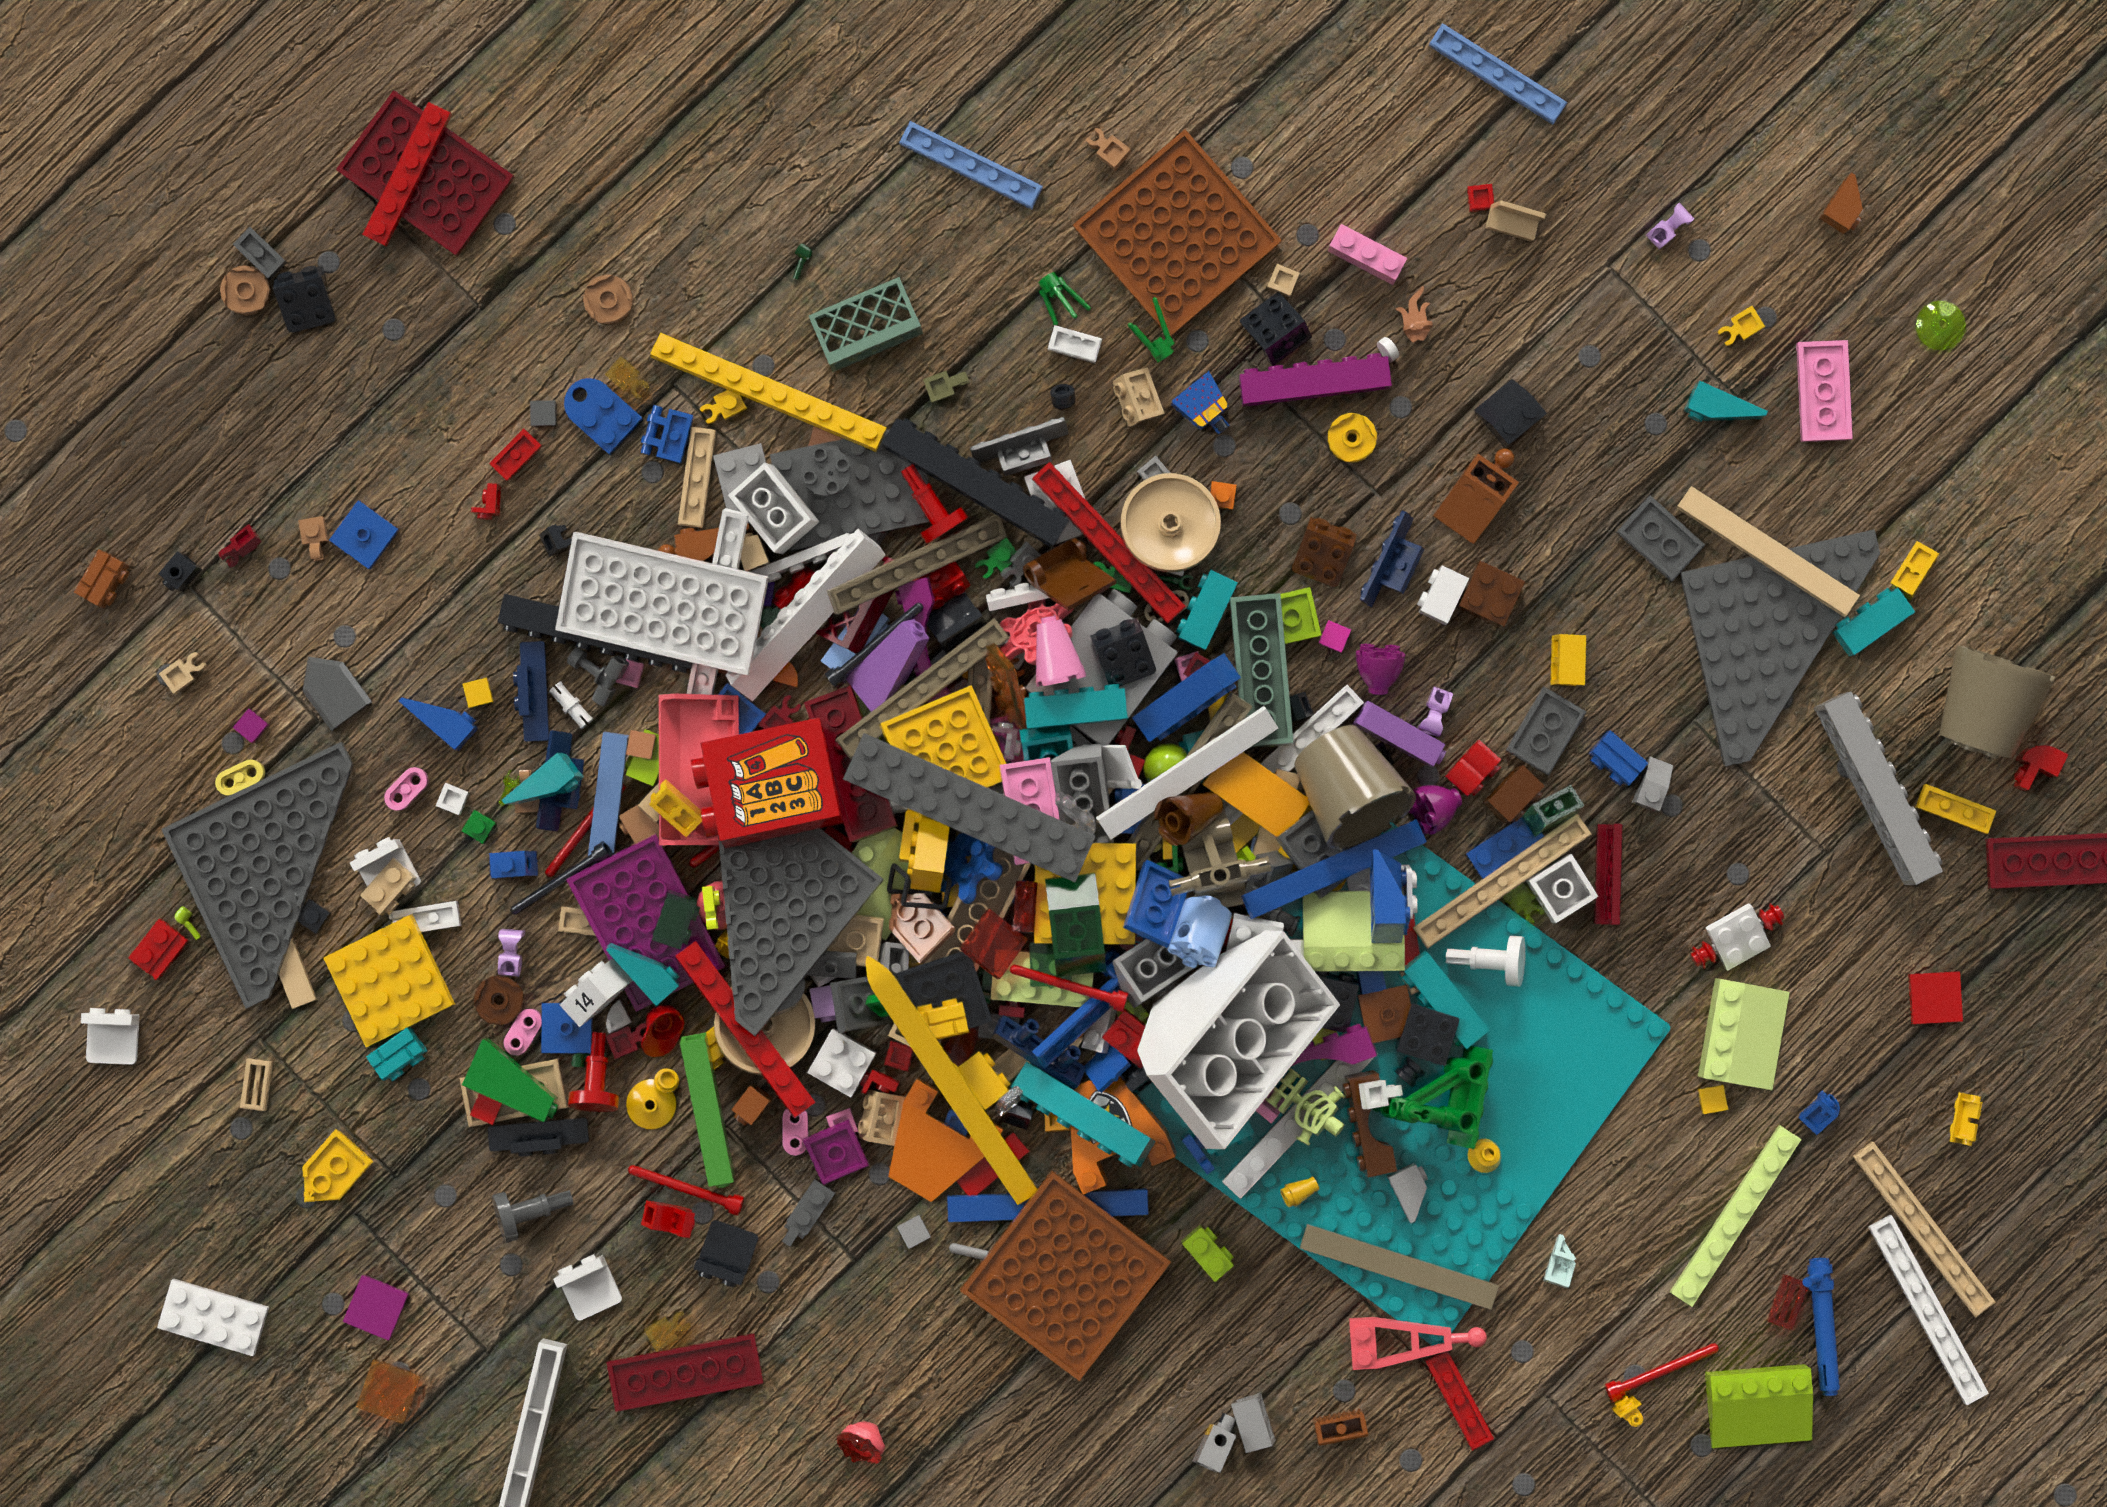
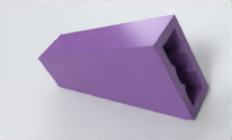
(889, 664)
(1399, 734)

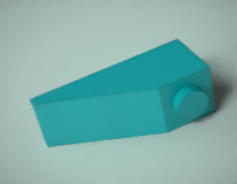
(1716, 405)
(551, 779)
(650, 975)

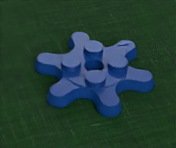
(969, 873)

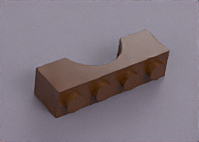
(1375, 1155)

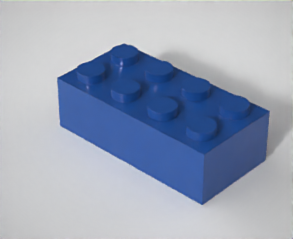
(1187, 699)

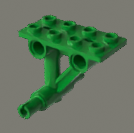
(1465, 1107)

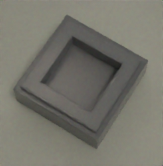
(543, 413)

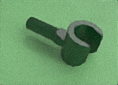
(804, 253)
(1176, 581)
(579, 1059)

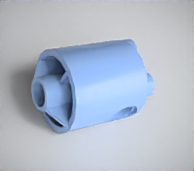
(1200, 931)

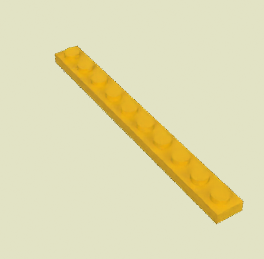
(768, 392)

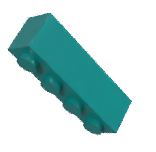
(1075, 708)
(1443, 996)

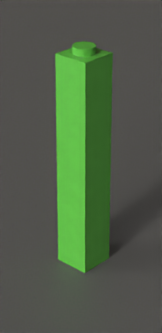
(707, 1110)

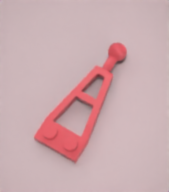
(1364, 1341)

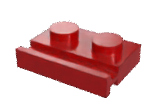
(158, 949)
(1126, 1035)

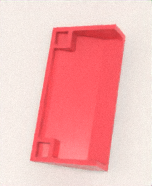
(683, 725)

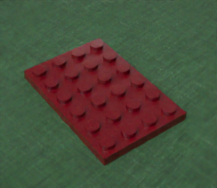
(454, 189)

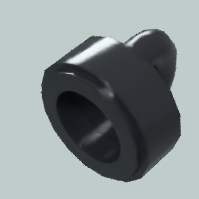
(1062, 396)

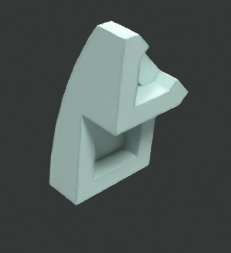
(1560, 1264)

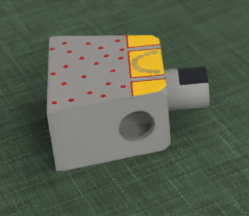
(1211, 1455)

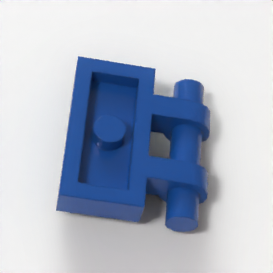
(674, 435)

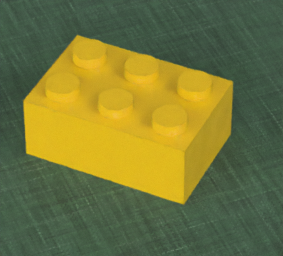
(927, 854)

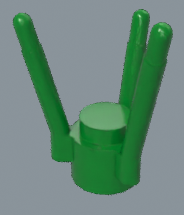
(1053, 287)
(1159, 348)

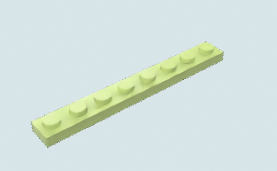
(1735, 1215)

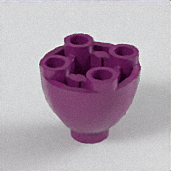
(1379, 666)
(1435, 807)

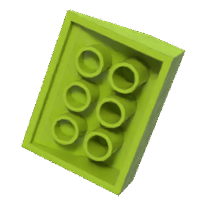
(1760, 1405)

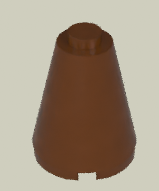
(1186, 816)

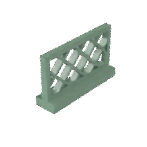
(878, 340)

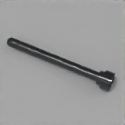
(839, 674)
(600, 853)

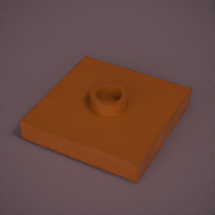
(1385, 1012)

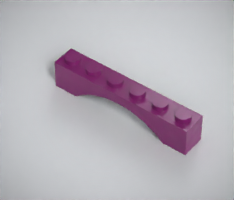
(908, 595)
(1349, 1047)

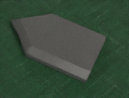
(333, 691)

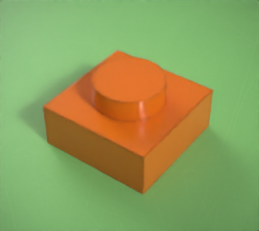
(1223, 494)

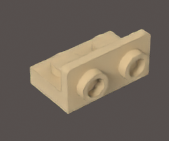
(1137, 396)
(388, 887)
(880, 1117)

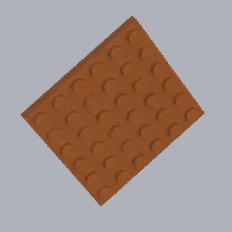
(1177, 232)
(1065, 1275)

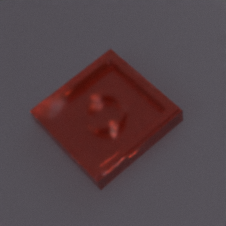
(993, 944)

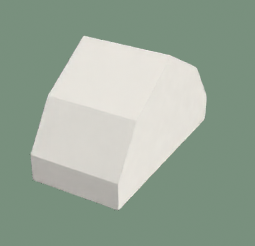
(1233, 1034)

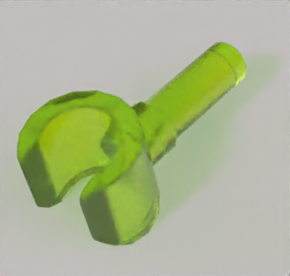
(509, 784)

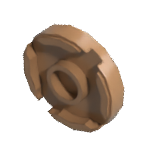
(245, 290)
(608, 299)

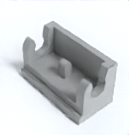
(1253, 1423)

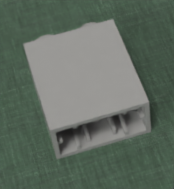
(1102, 614)

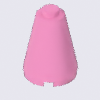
(1055, 654)

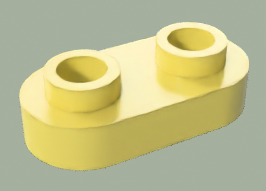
(240, 776)

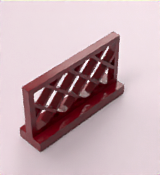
(860, 626)
(1608, 874)

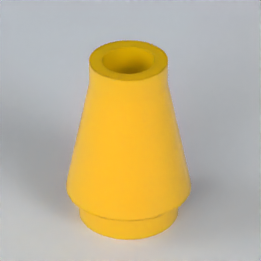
(1297, 1192)

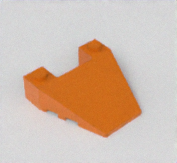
(926, 1150)

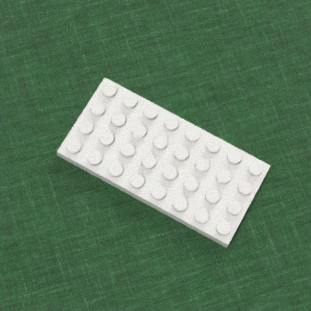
(661, 603)

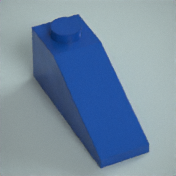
(446, 723)

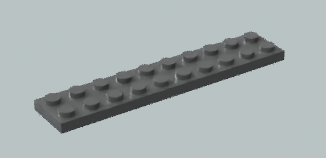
(969, 807)

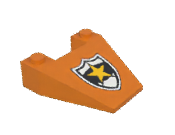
(1132, 1110)

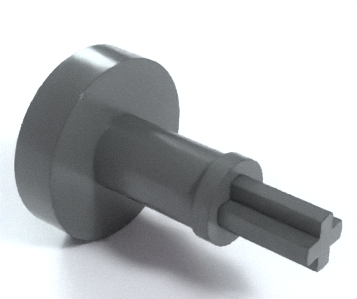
(510, 1215)

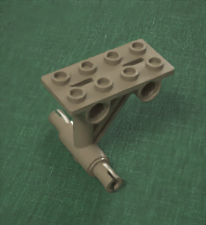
(1215, 865)

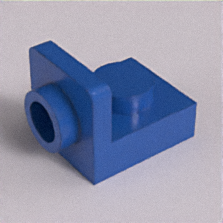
(1820, 1112)

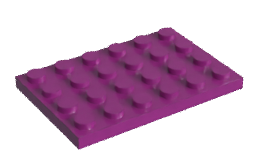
(624, 904)

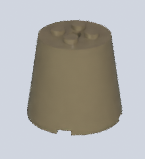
(1991, 702)
(1351, 787)

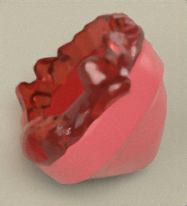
(861, 1442)

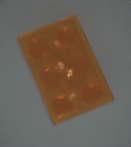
(1006, 685)

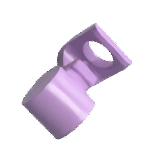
(1664, 231)
(1437, 703)
(510, 962)

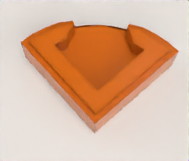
(787, 676)

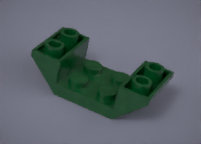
(1076, 925)

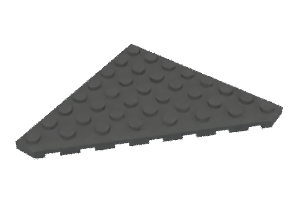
(1763, 633)
(256, 860)
(783, 913)

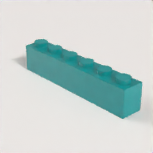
(1084, 1115)

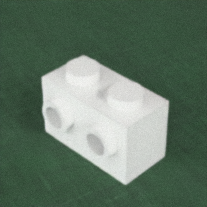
(1443, 594)

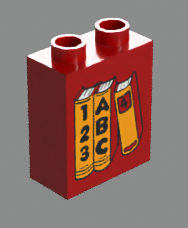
(767, 783)

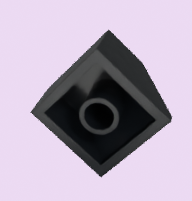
(1510, 412)

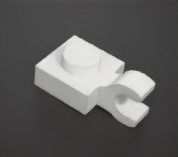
(1376, 1093)

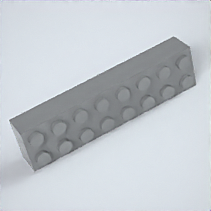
(1879, 789)

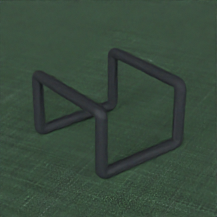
(904, 892)

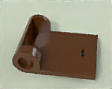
(1067, 575)

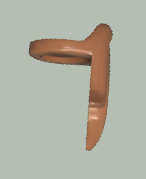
(1415, 322)

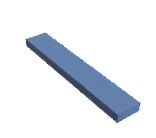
(1497, 74)
(970, 165)
(608, 790)

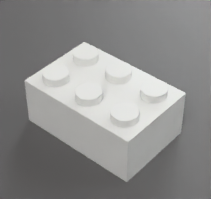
(773, 508)

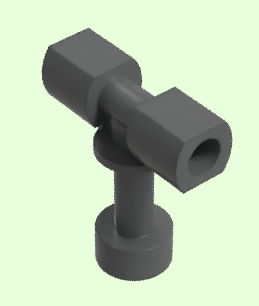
(604, 676)

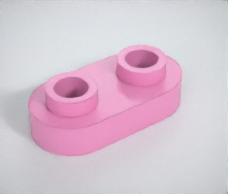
(406, 788)
(524, 1033)
(794, 1130)

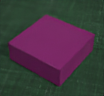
(251, 726)

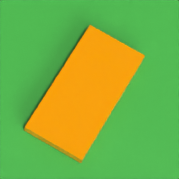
(1258, 793)

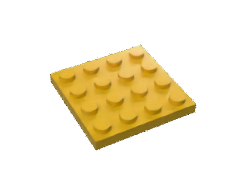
(950, 735)
(1116, 881)
(389, 980)

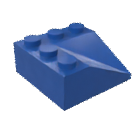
(1388, 906)

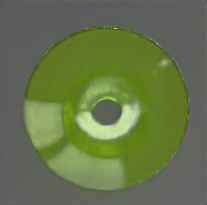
(1930, 331)

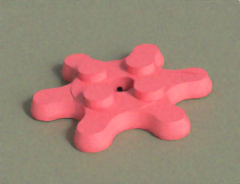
(1022, 628)

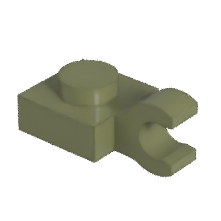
(941, 385)

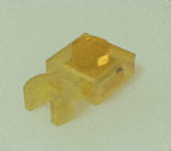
(625, 376)
(663, 1332)

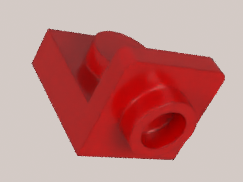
(492, 499)
(883, 1082)

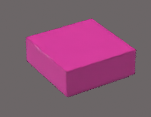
(1334, 636)

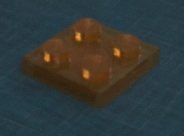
(388, 1391)

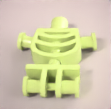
(1326, 1120)

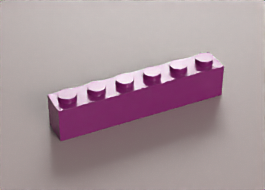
(1315, 380)

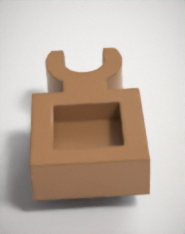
(1110, 151)

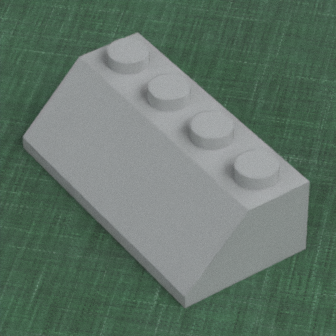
(1083, 777)
(1147, 970)

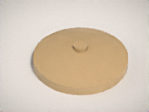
(1170, 522)
(788, 1032)

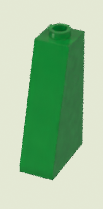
(504, 1080)

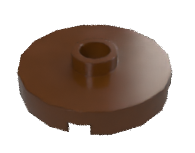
(486, 1003)

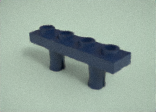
(1023, 1041)

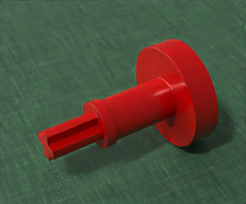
(931, 506)
(593, 1096)

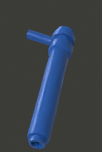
(1821, 1287)

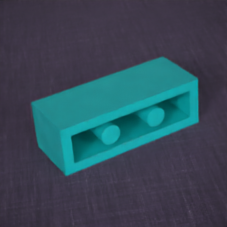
(1206, 610)
(1872, 621)

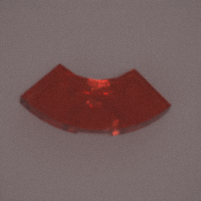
(962, 1046)

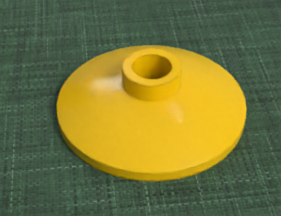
(642, 1116)

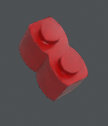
(1473, 768)

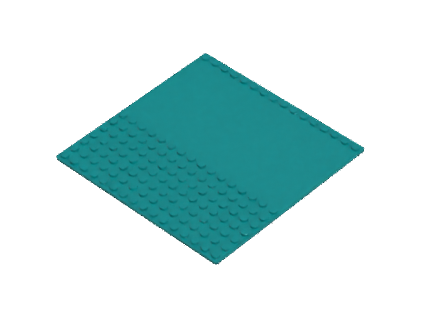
(1559, 1067)

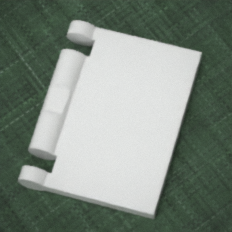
(1119, 768)

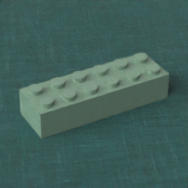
(1262, 661)

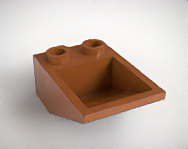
(1474, 499)
(696, 544)

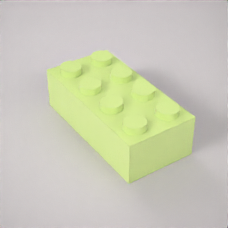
(1018, 988)

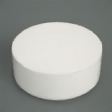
(1388, 348)

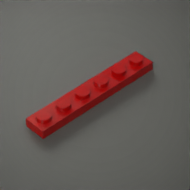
(407, 174)

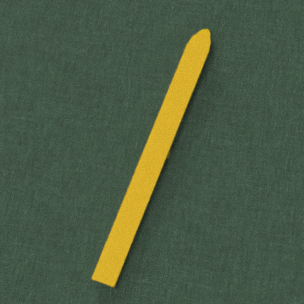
(949, 1081)

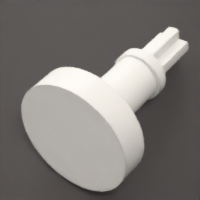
(1511, 960)

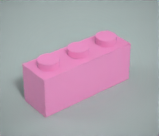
(1367, 254)

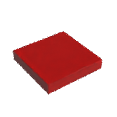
(1935, 997)

